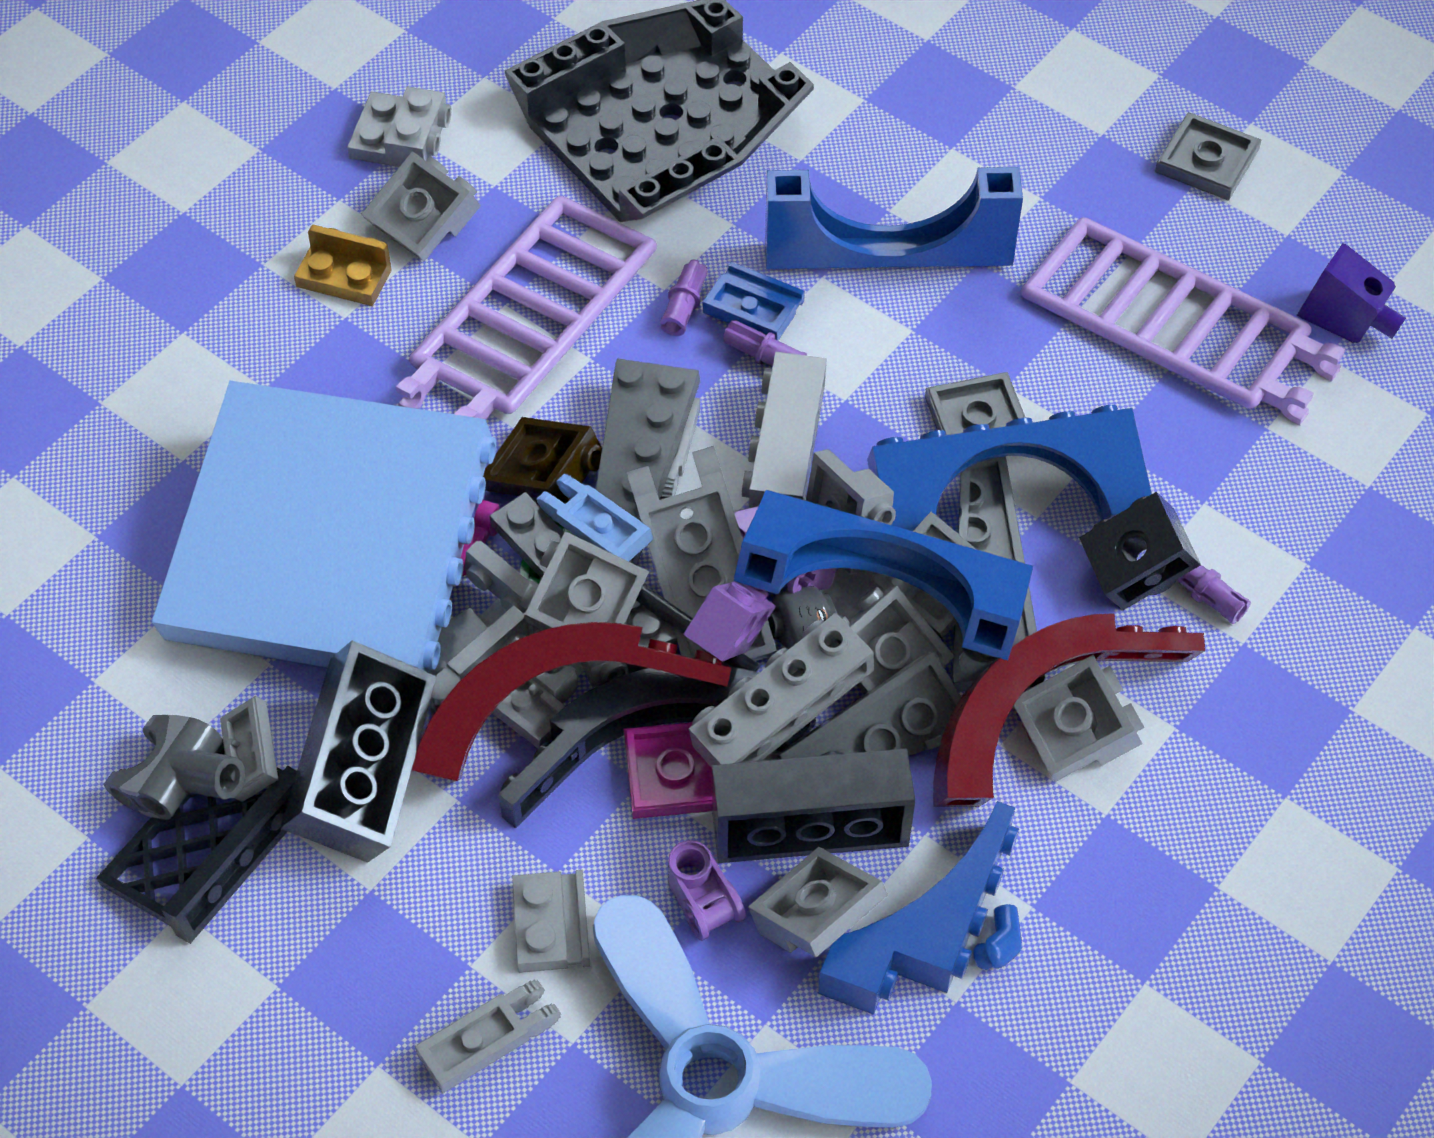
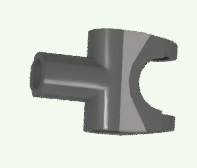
(179, 764)

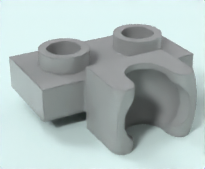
(536, 702)

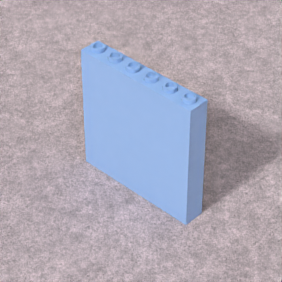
(325, 528)

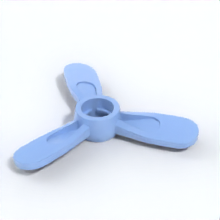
(811, 1083)

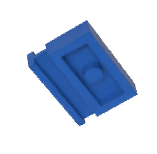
(753, 300)

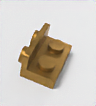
(344, 265)

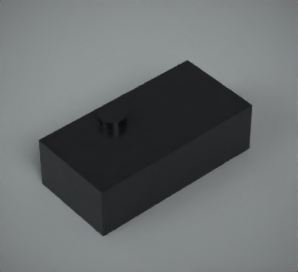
(359, 752)
(812, 803)

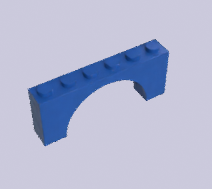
(971, 232)
(1094, 449)
(801, 537)

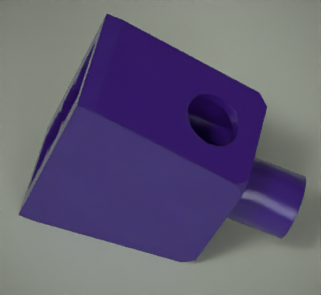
(1351, 298)

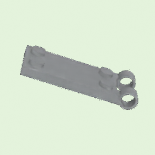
(695, 551)

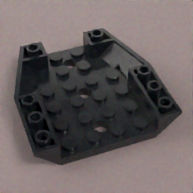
(632, 71)

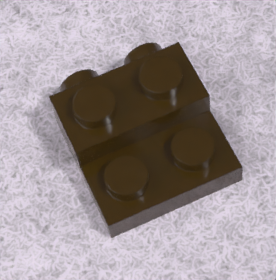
(539, 455)

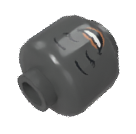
(797, 612)

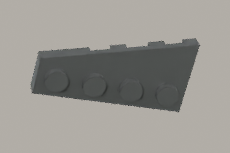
(897, 714)

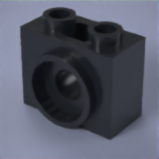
(1118, 541)

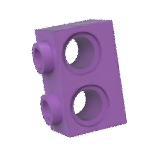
(730, 619)

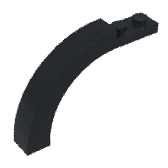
(600, 717)

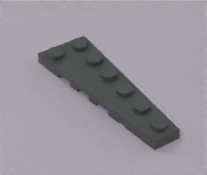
(643, 427)
(990, 525)

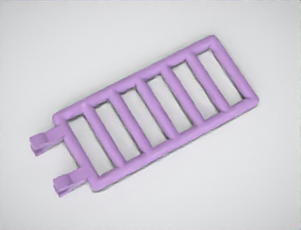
(1265, 387)
(486, 398)

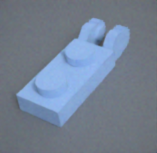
(596, 519)

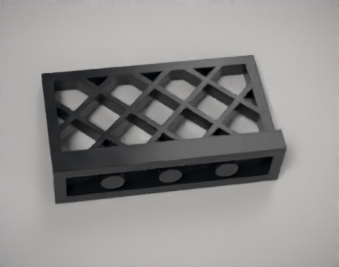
(209, 885)

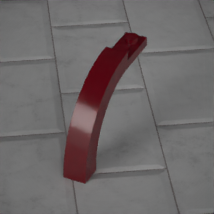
(476, 696)
(970, 739)

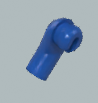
(1004, 943)

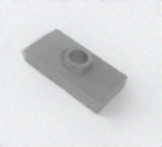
(249, 738)

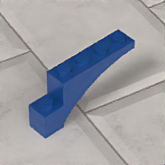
(927, 935)

